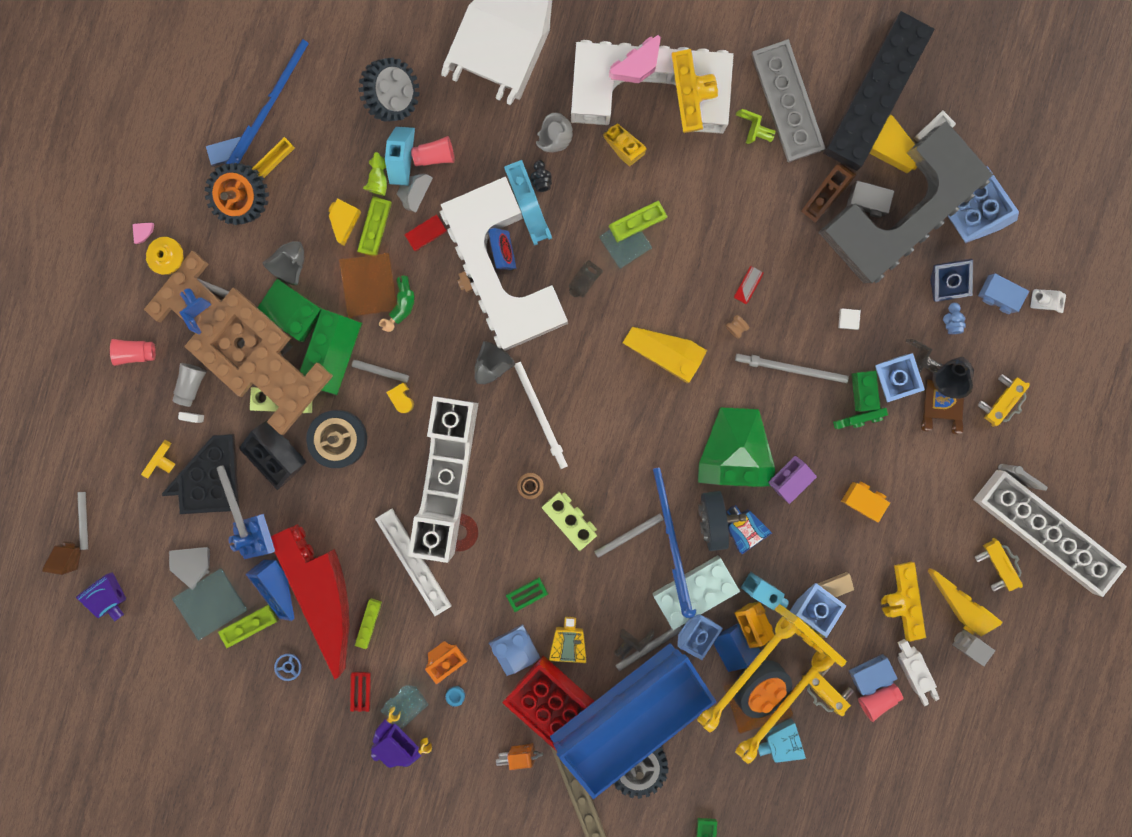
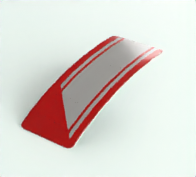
(748, 285)

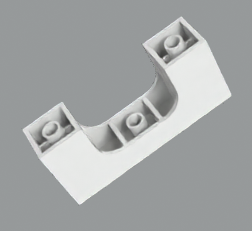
(594, 87)
(511, 317)
(450, 449)

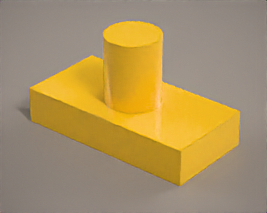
(159, 461)

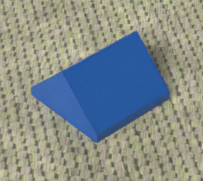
(734, 649)

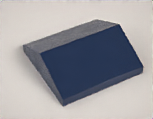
(952, 280)

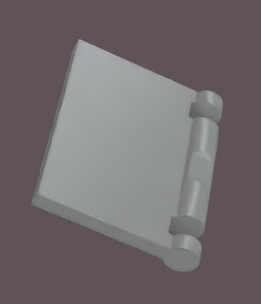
(1020, 475)

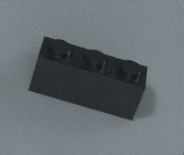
(272, 454)

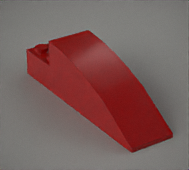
(319, 591)

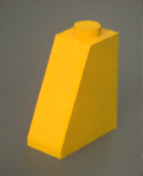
(893, 146)

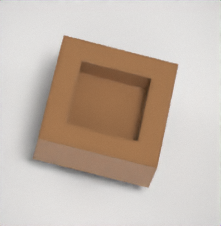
(464, 282)

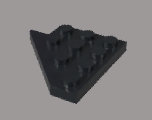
(199, 482)

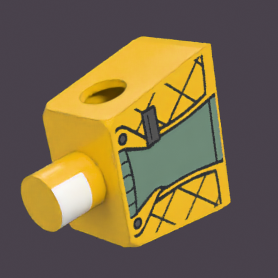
(568, 643)

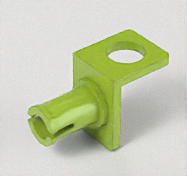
(756, 129)

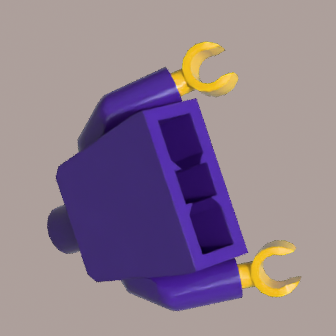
(394, 746)

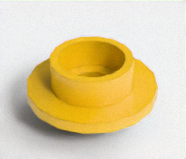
(171, 259)

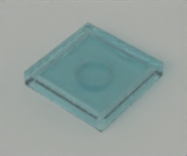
(627, 249)

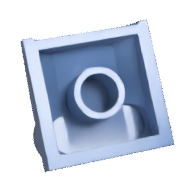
(698, 635)
(514, 650)

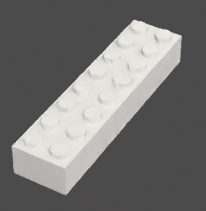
(1049, 533)

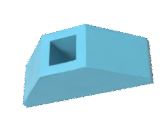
(399, 155)

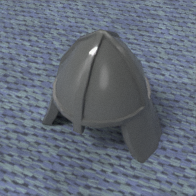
(286, 262)
(491, 363)

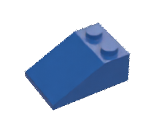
(273, 586)

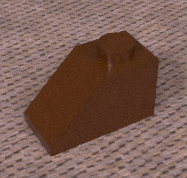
(63, 559)

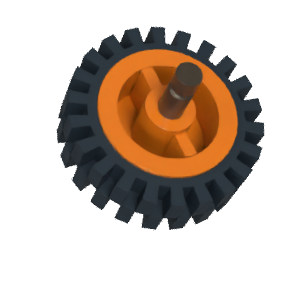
(236, 193)

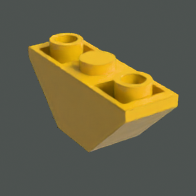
(624, 144)

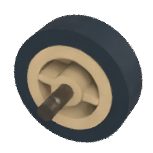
(336, 439)

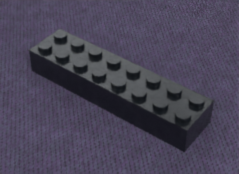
(879, 91)

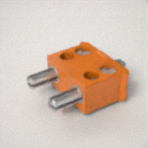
(519, 757)

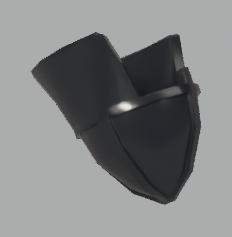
(954, 378)

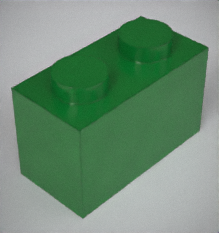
(865, 391)

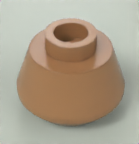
(530, 492)

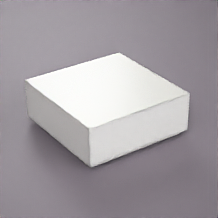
(849, 319)
(191, 417)

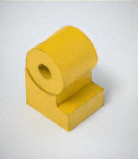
(399, 398)

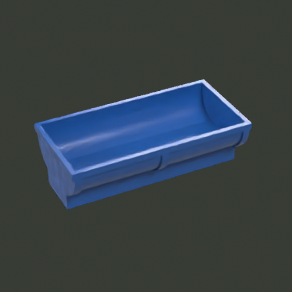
(632, 720)

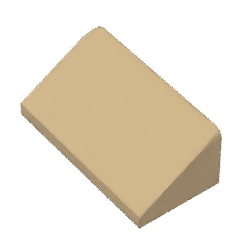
(838, 585)

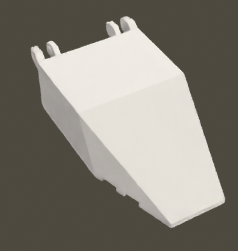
(500, 42)

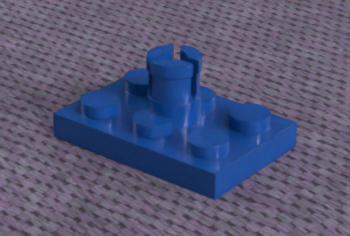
(258, 539)

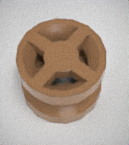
(737, 326)

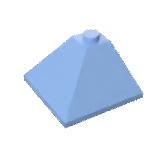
(985, 212)

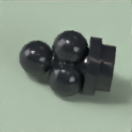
(541, 177)

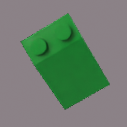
(290, 310)

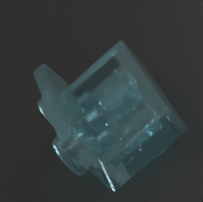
(410, 704)

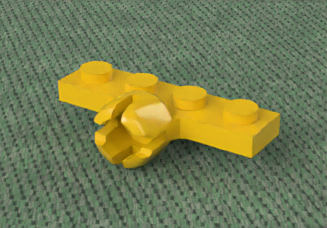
(691, 90)
(906, 602)

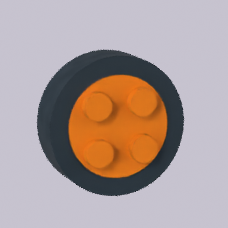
(764, 690)

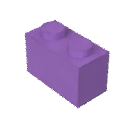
(792, 479)

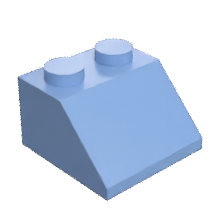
(899, 377)
(818, 610)

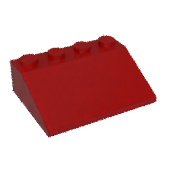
(546, 699)

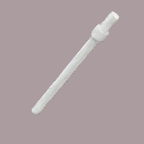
(555, 448)

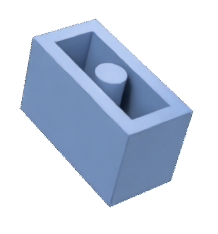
(1003, 294)
(873, 675)

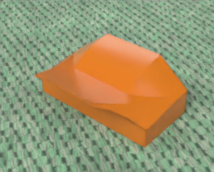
(444, 661)

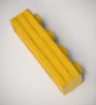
(273, 157)

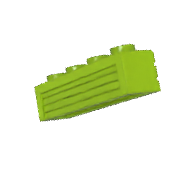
(368, 623)

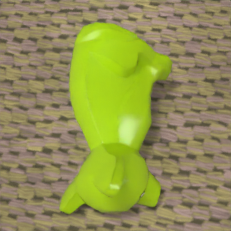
(377, 180)

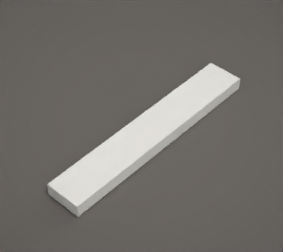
(415, 567)

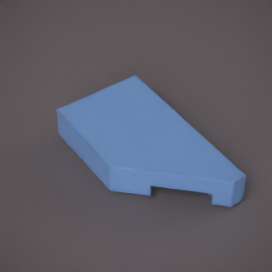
(220, 152)

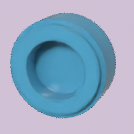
(455, 696)

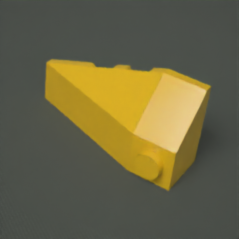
(671, 353)
(972, 615)

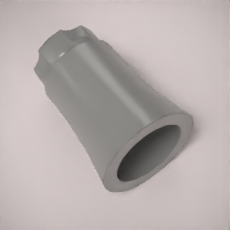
(187, 384)

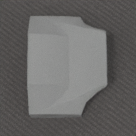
(413, 194)

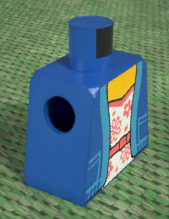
(748, 532)

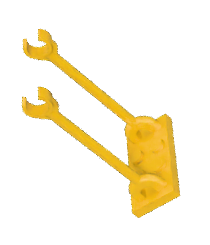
(785, 628)

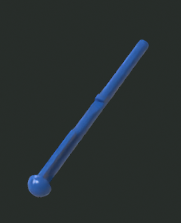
(250, 132)
(678, 572)

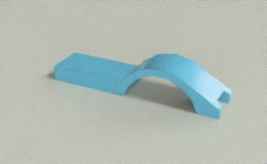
(527, 202)

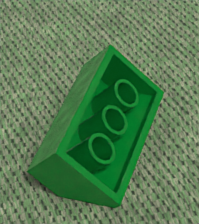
(332, 347)

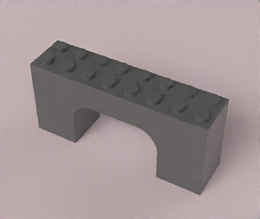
(952, 178)

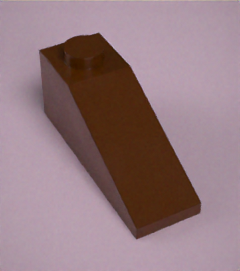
(828, 192)

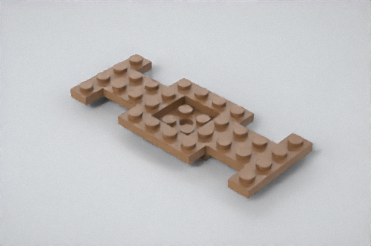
(257, 360)

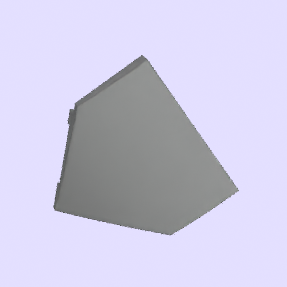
(190, 564)

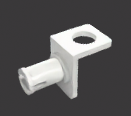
(1048, 300)

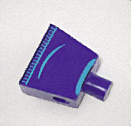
(104, 597)

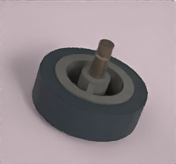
(715, 521)

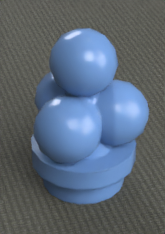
(954, 320)

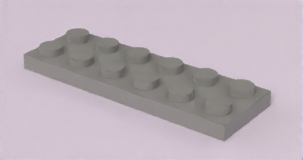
(788, 100)

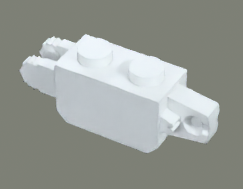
(916, 672)

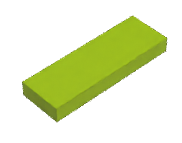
(638, 221)
(374, 226)
(248, 626)

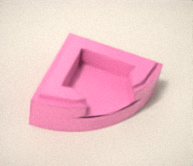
(142, 232)

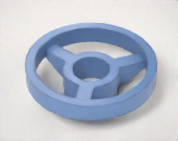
(290, 661)

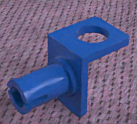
(193, 308)

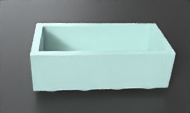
(706, 586)

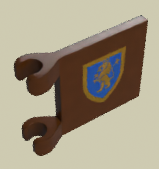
(941, 407)

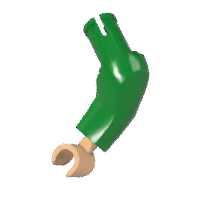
(404, 305)

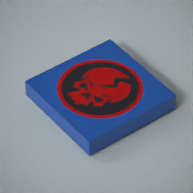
(502, 249)

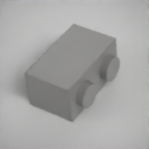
(871, 198)
(973, 647)

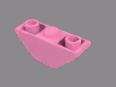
(638, 63)

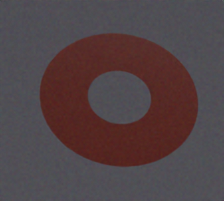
(472, 533)

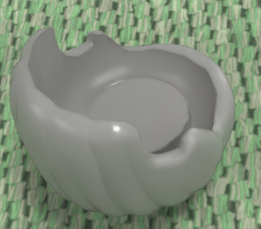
(555, 133)

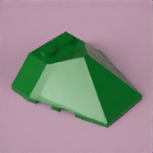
(737, 450)

